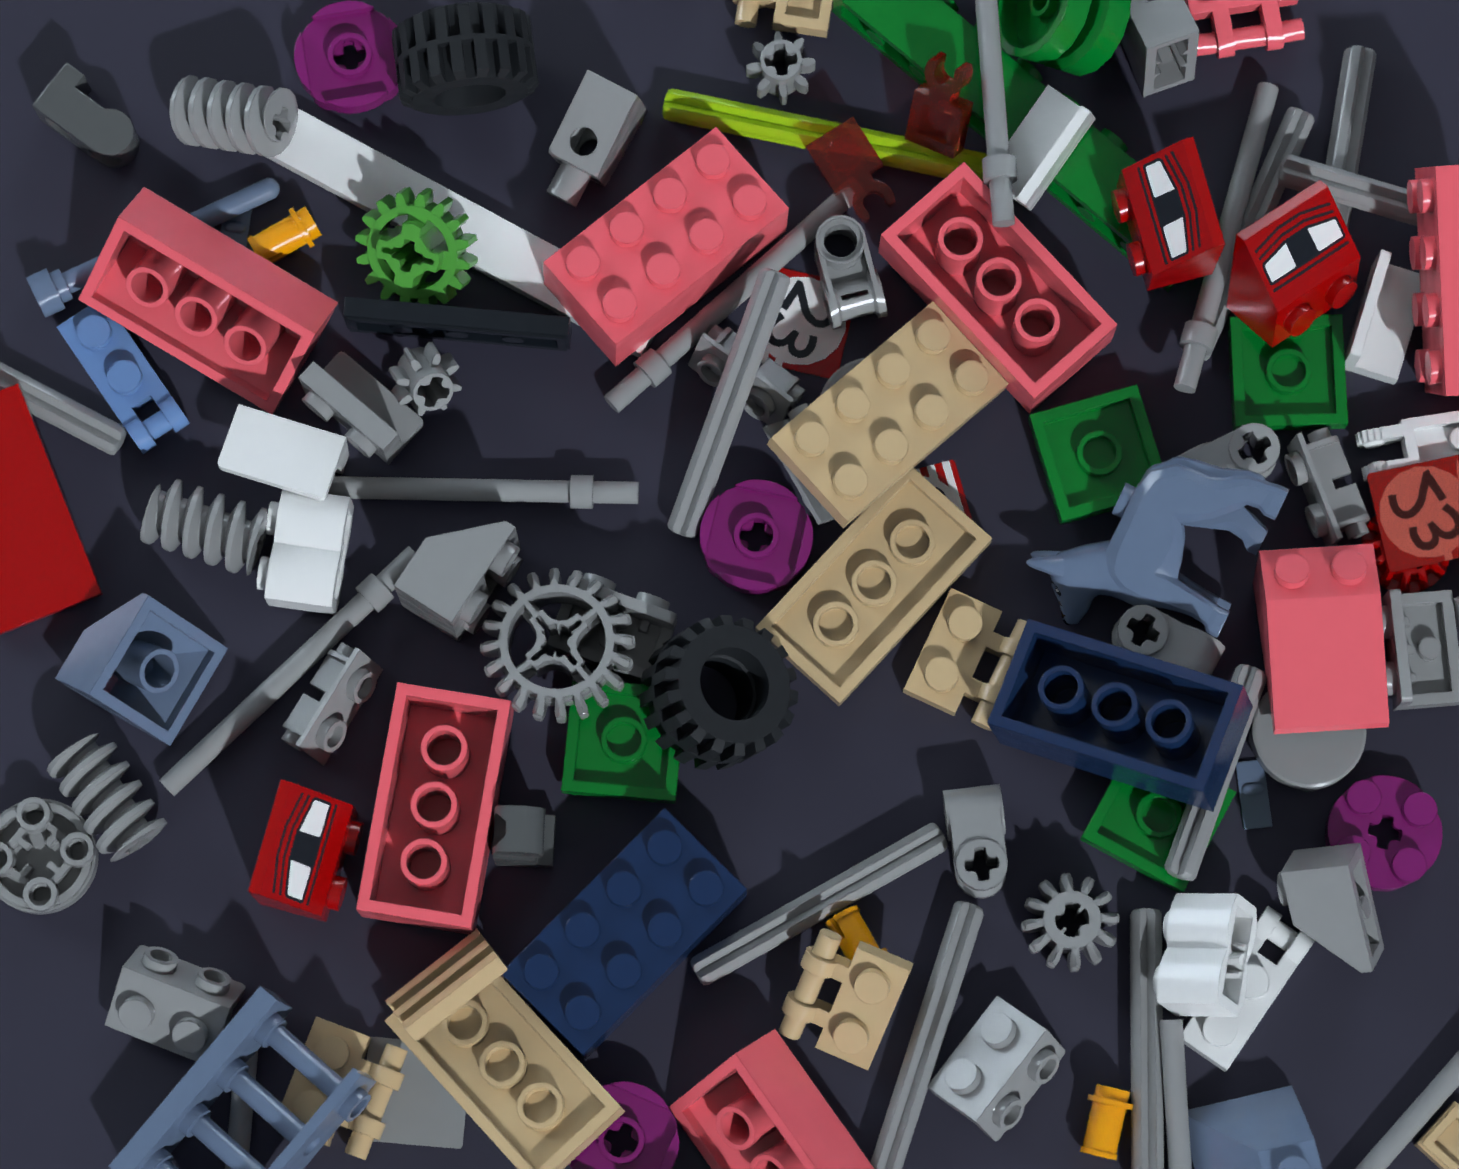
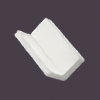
(1045, 143)
(1383, 321)
(283, 453)

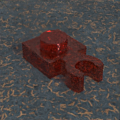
(937, 112)
(847, 162)

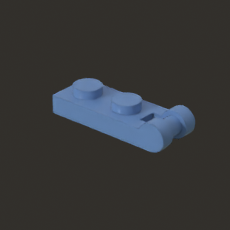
(122, 376)

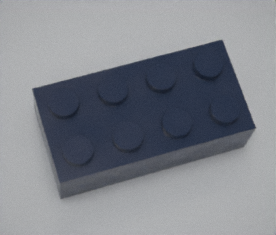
(1120, 714)
(624, 933)

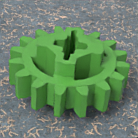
(435, 236)

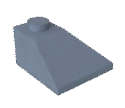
(143, 666)
(1253, 1133)

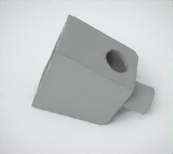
(1161, 44)
(597, 113)

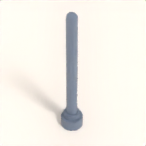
(56, 287)

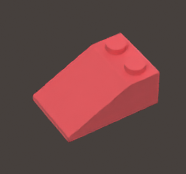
(1322, 638)

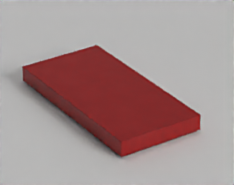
(40, 546)

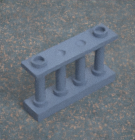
(225, 1069)

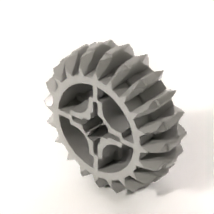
(538, 661)

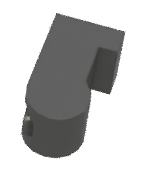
(97, 131)
(523, 837)

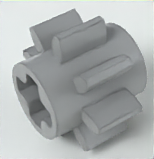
(796, 65)
(425, 378)

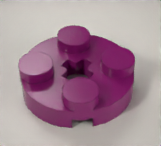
(325, 39)
(737, 511)
(1412, 815)
(652, 1128)

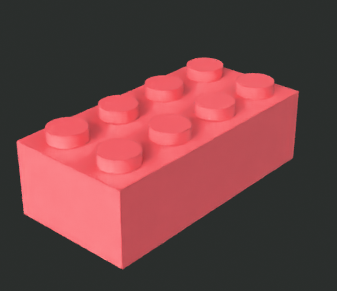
(665, 246)
(1436, 256)
(997, 287)
(435, 808)

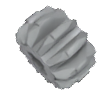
(1054, 910)

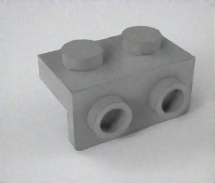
(361, 405)
(650, 626)
(1421, 649)
(172, 1001)
(998, 1068)

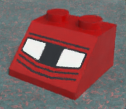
(1169, 216)
(1293, 266)
(305, 852)

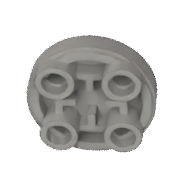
(1304, 759)
(44, 856)

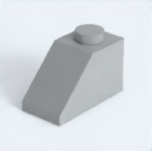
(1333, 902)

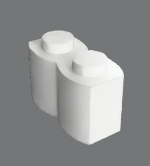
(306, 552)
(1206, 954)

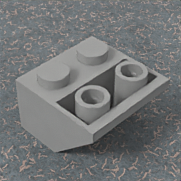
(457, 574)

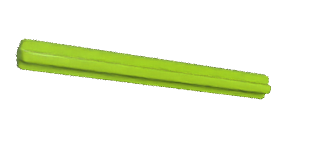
(802, 130)

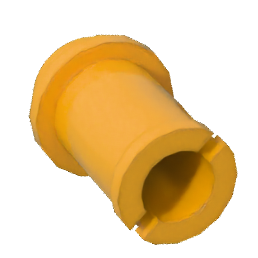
(285, 236)
(852, 929)
(1105, 1121)

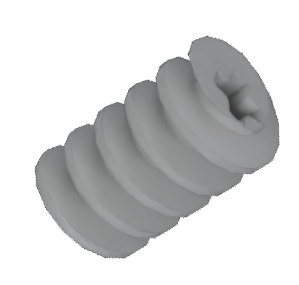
(233, 116)
(204, 527)
(105, 797)

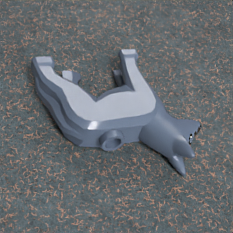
(1148, 545)

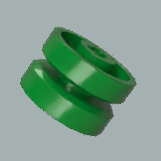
(1063, 33)

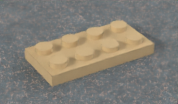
(887, 414)
(874, 585)
(515, 1079)

